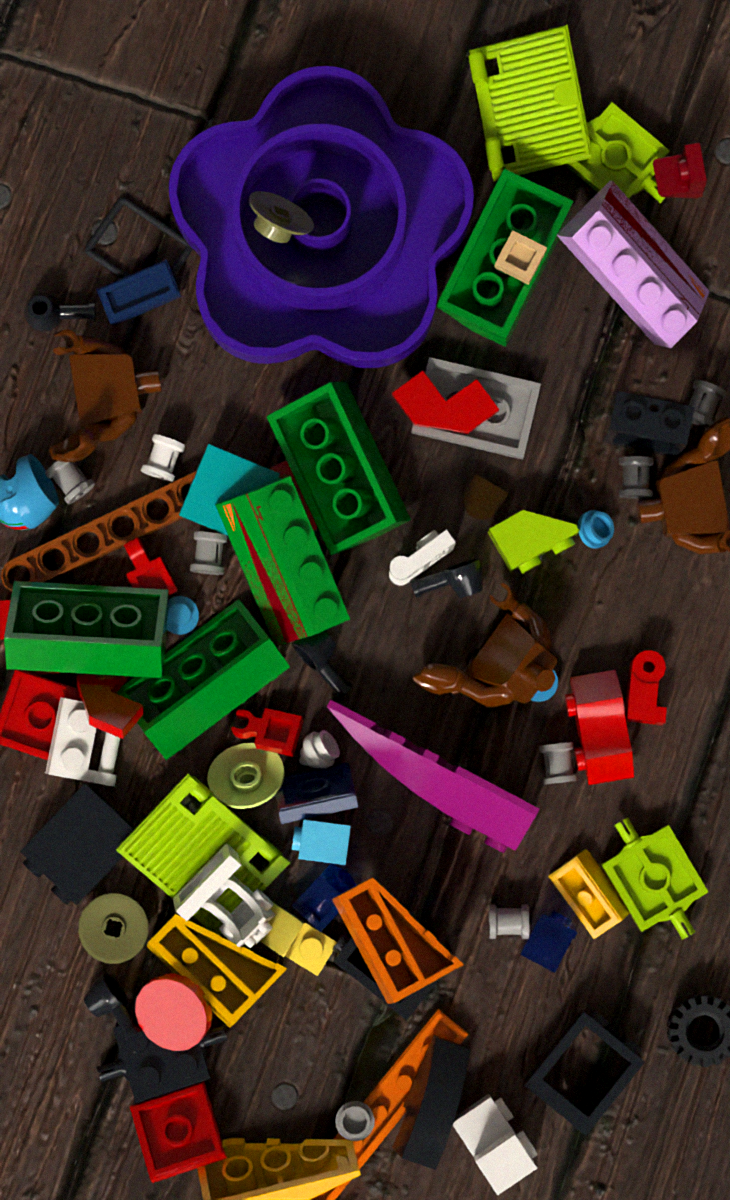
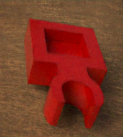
(273, 732)

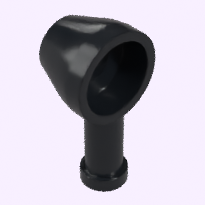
(56, 312)
(464, 579)
(315, 653)
(108, 997)

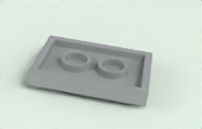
(502, 433)

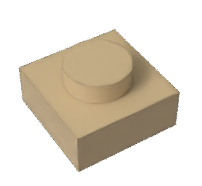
(520, 257)

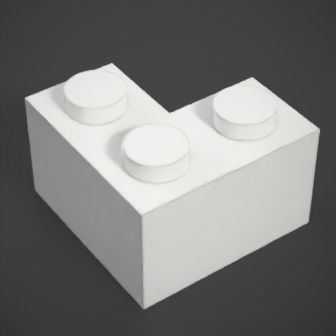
(494, 1144)

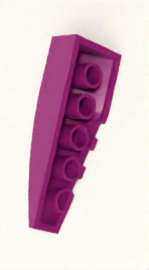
(449, 788)

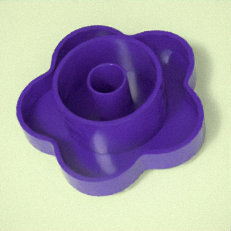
(382, 212)

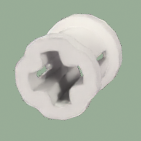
(163, 458)

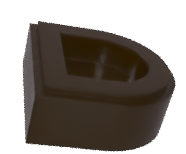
(483, 499)

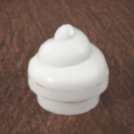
(319, 750)

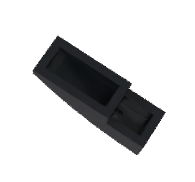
(432, 1103)

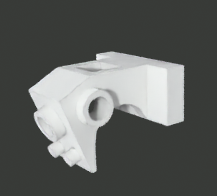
(248, 921)

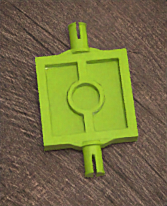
(621, 154)
(654, 878)

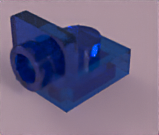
(317, 902)
(549, 940)

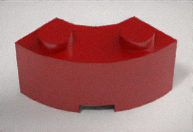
(601, 727)

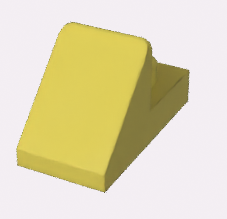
(298, 940)

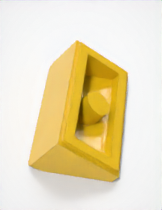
(589, 893)

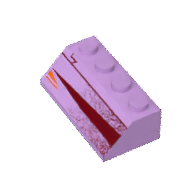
(636, 266)

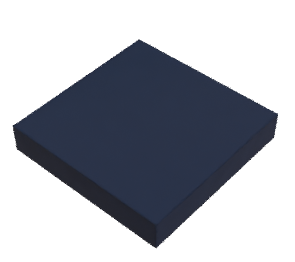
(316, 793)

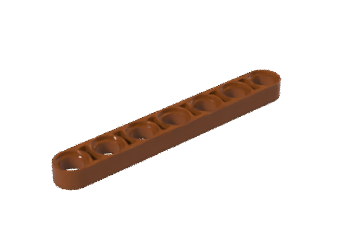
(103, 529)

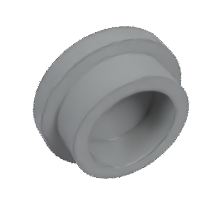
(355, 1120)

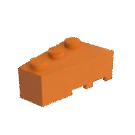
(392, 942)

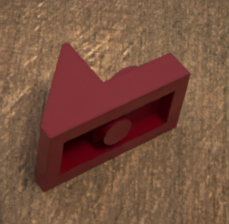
(681, 174)

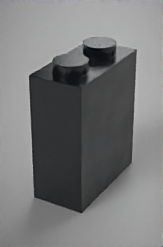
(78, 845)

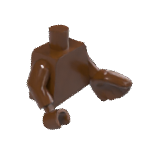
(105, 393)
(692, 496)
(508, 666)

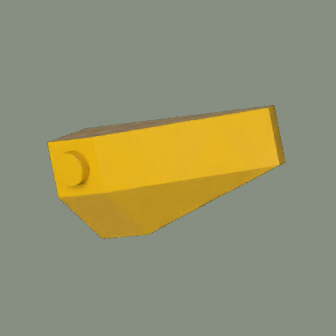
(278, 1170)

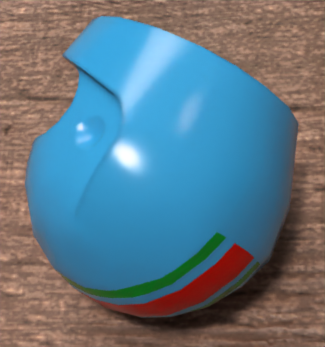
(28, 496)

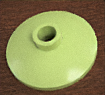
(245, 764)

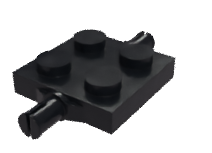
(158, 1070)

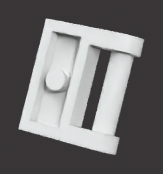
(430, 550)
(73, 746)

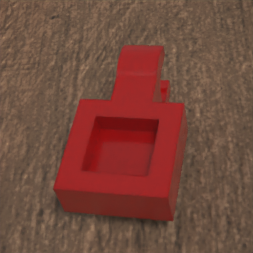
(148, 573)

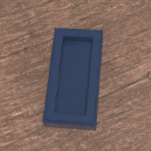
(139, 292)

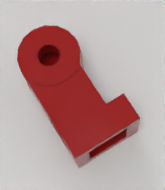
(642, 689)

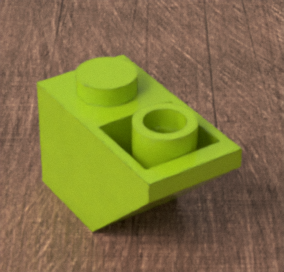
(528, 536)

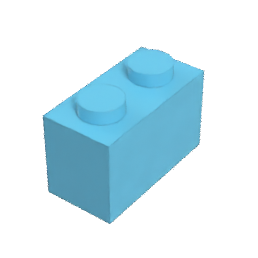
(322, 842)

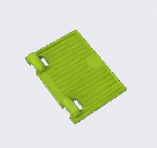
(531, 102)
(177, 844)

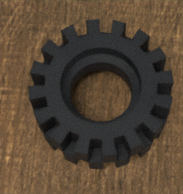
(679, 1030)

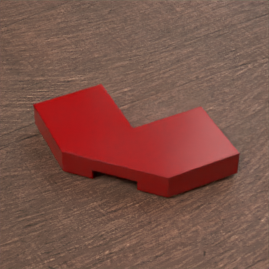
(458, 414)
(105, 707)

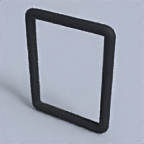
(147, 216)

